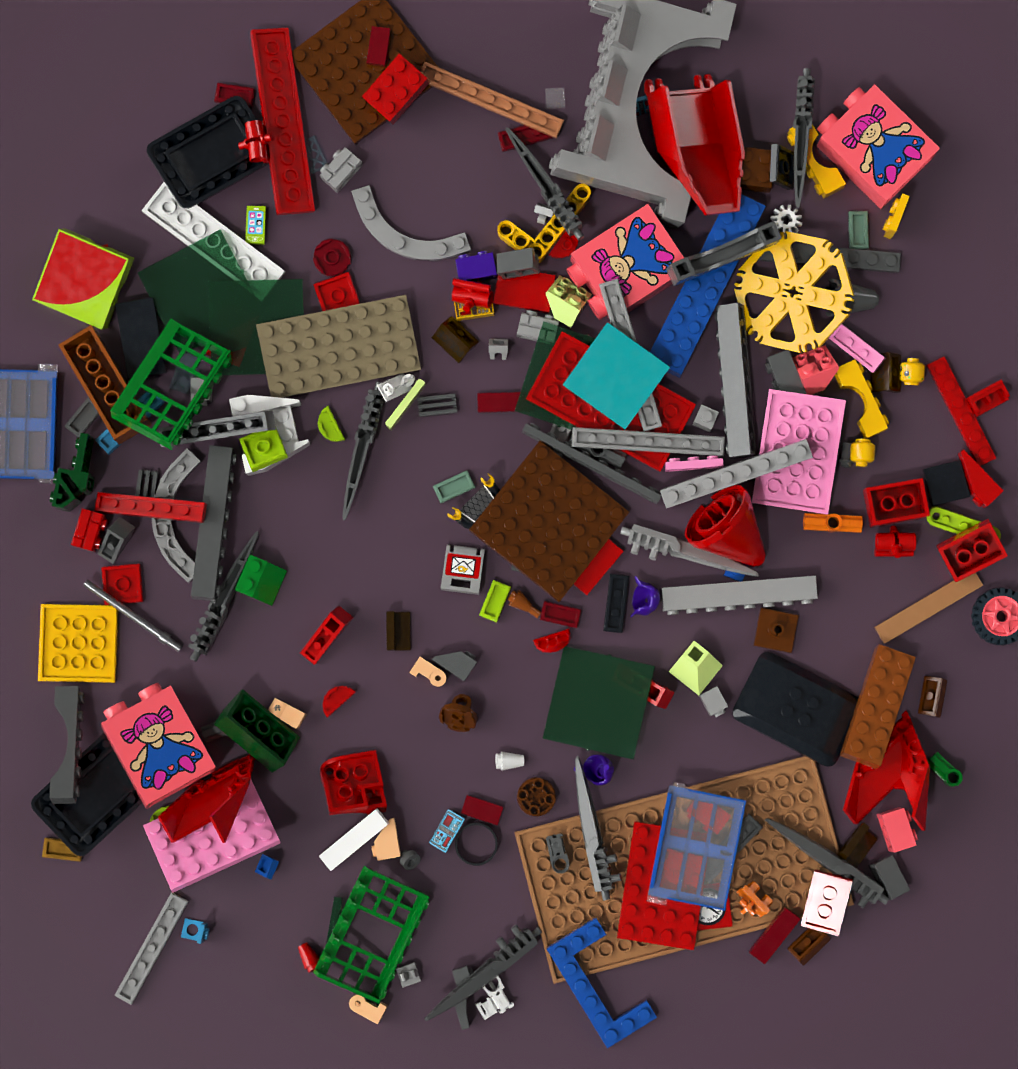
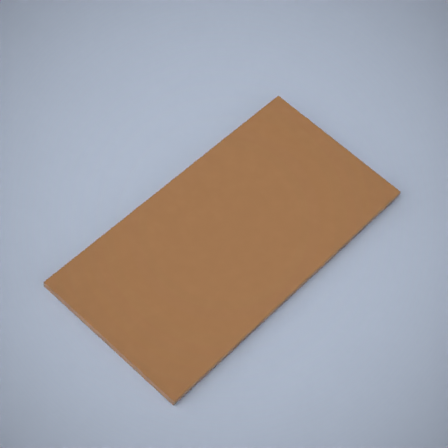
(565, 901)

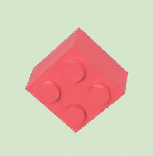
(897, 829)

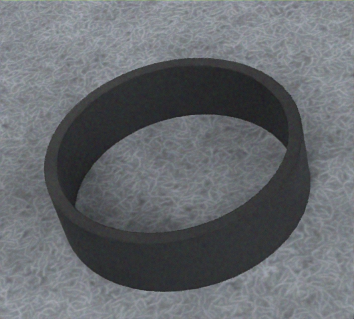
(476, 864)

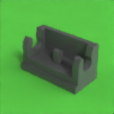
(517, 263)
(889, 876)

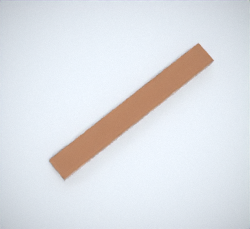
(492, 100)

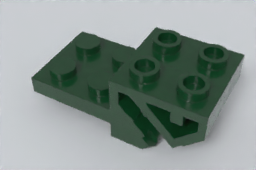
(64, 496)

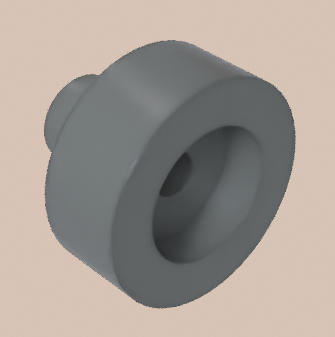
(409, 859)

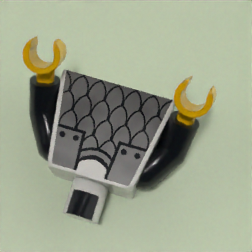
(476, 505)

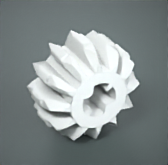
(780, 215)

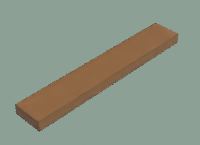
(927, 607)

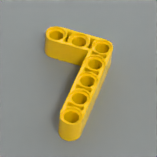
(549, 229)

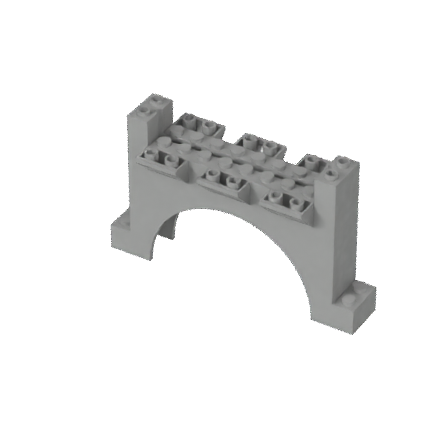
(610, 145)

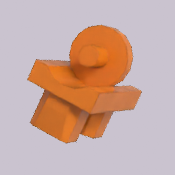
(751, 902)

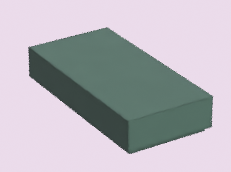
(858, 230)
(453, 487)

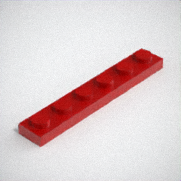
(961, 411)
(150, 507)

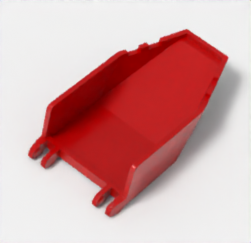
(700, 140)

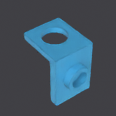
(202, 933)

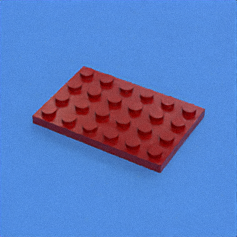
(646, 921)

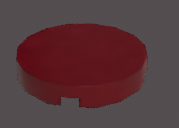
(332, 257)

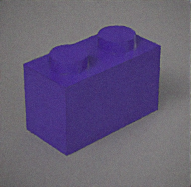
(476, 267)

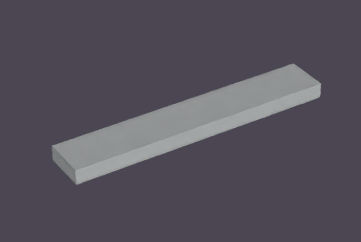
(151, 948)

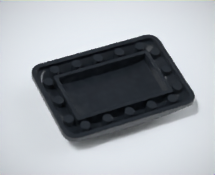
(204, 153)
(796, 708)
(103, 803)

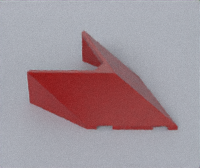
(902, 768)
(210, 801)

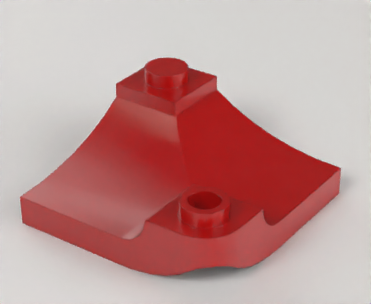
(354, 785)

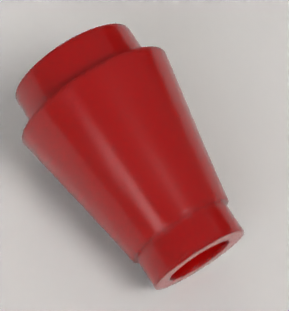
(308, 956)

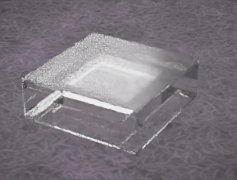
(555, 98)

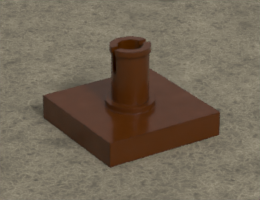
(775, 630)

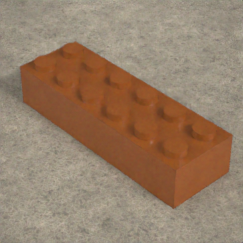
(100, 379)
(877, 706)

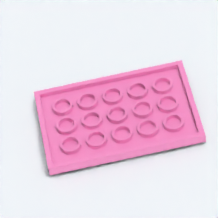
(789, 420)
(203, 852)

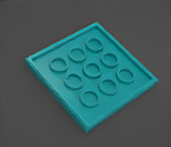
(616, 375)

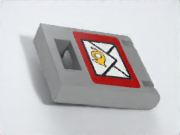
(462, 565)

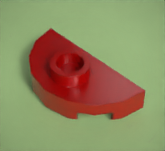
(564, 246)
(553, 642)
(335, 698)

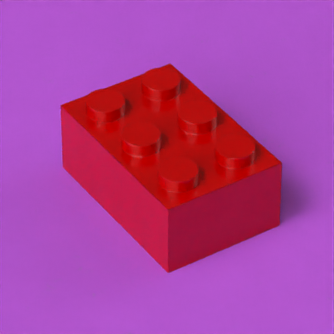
(396, 89)
(896, 502)
(971, 550)

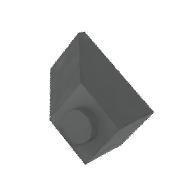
(116, 540)
(457, 663)

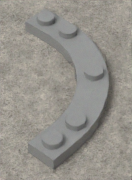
(400, 243)
(163, 528)

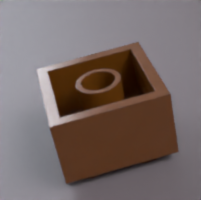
(756, 170)

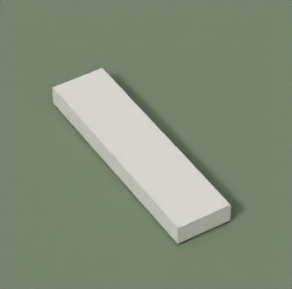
(354, 839)

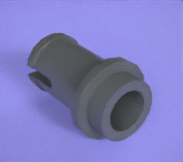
(845, 456)

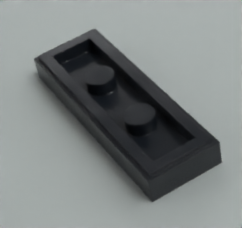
(616, 603)

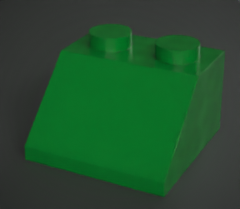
(260, 580)

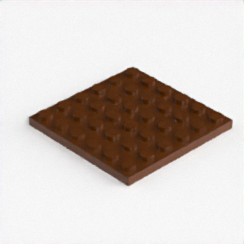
(337, 66)
(549, 521)

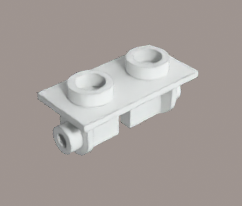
(396, 386)

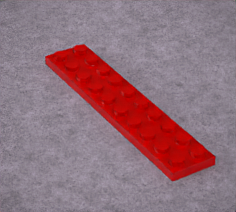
(283, 119)

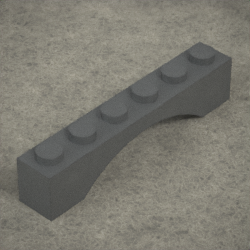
(724, 254)
(64, 783)

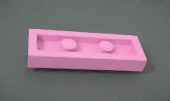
(857, 348)
(693, 463)

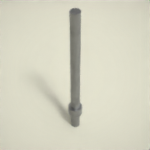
(164, 637)

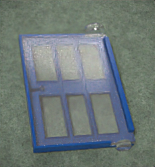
(28, 423)
(696, 848)

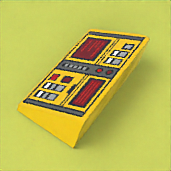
(475, 312)

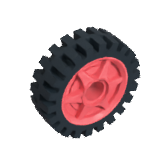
(985, 616)

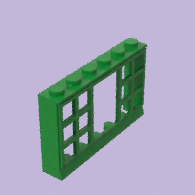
(146, 367)
(344, 921)

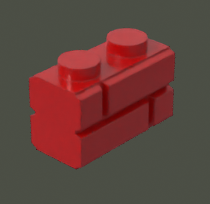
(89, 530)

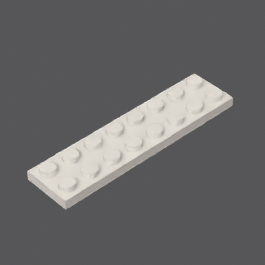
(195, 224)

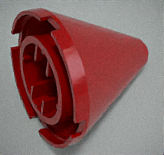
(728, 527)

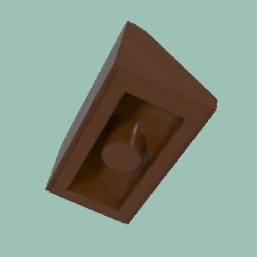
(932, 696)
(808, 945)

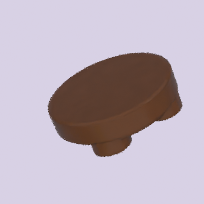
(536, 797)

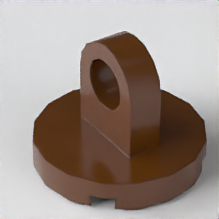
(457, 716)

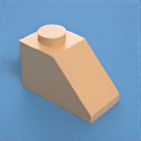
(387, 842)

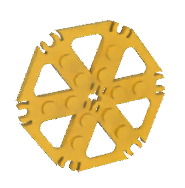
(797, 309)

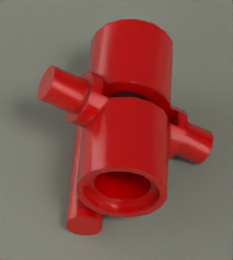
(256, 141)
(471, 294)
(895, 544)

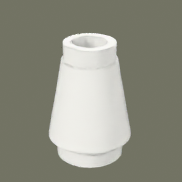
(508, 760)

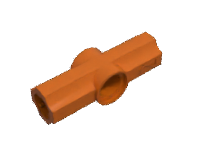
(845, 523)

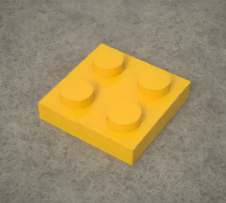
(893, 221)

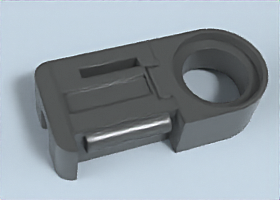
(556, 851)

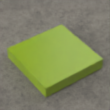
(263, 449)

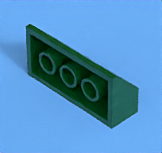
(257, 731)

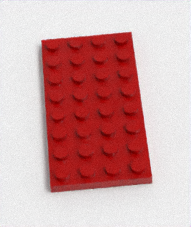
(557, 399)

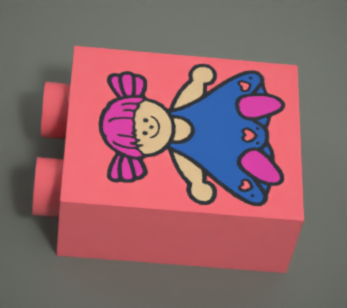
(875, 144)
(630, 251)
(157, 744)

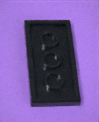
(138, 333)

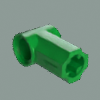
(942, 768)

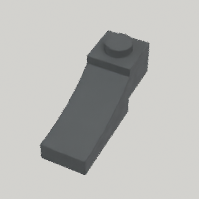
(460, 975)

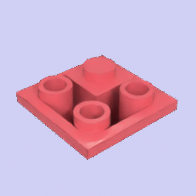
(816, 369)

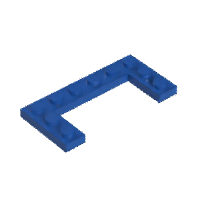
(563, 954)

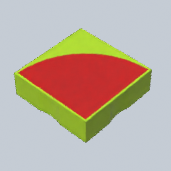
(82, 278)

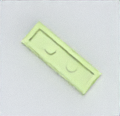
(405, 404)

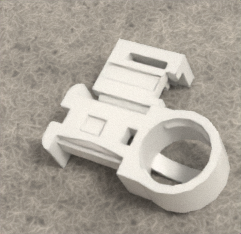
(495, 1001)

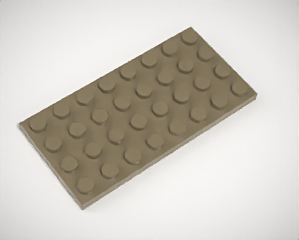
(338, 347)

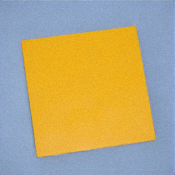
(78, 643)

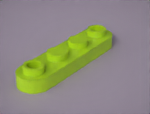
(953, 521)

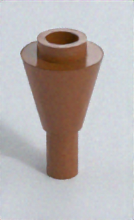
(519, 601)

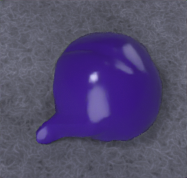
(641, 592)
(598, 769)

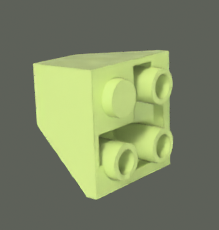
(567, 300)
(696, 668)

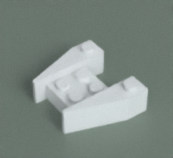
(283, 421)

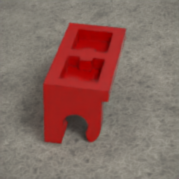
(988, 398)

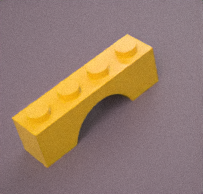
(826, 179)
(851, 377)

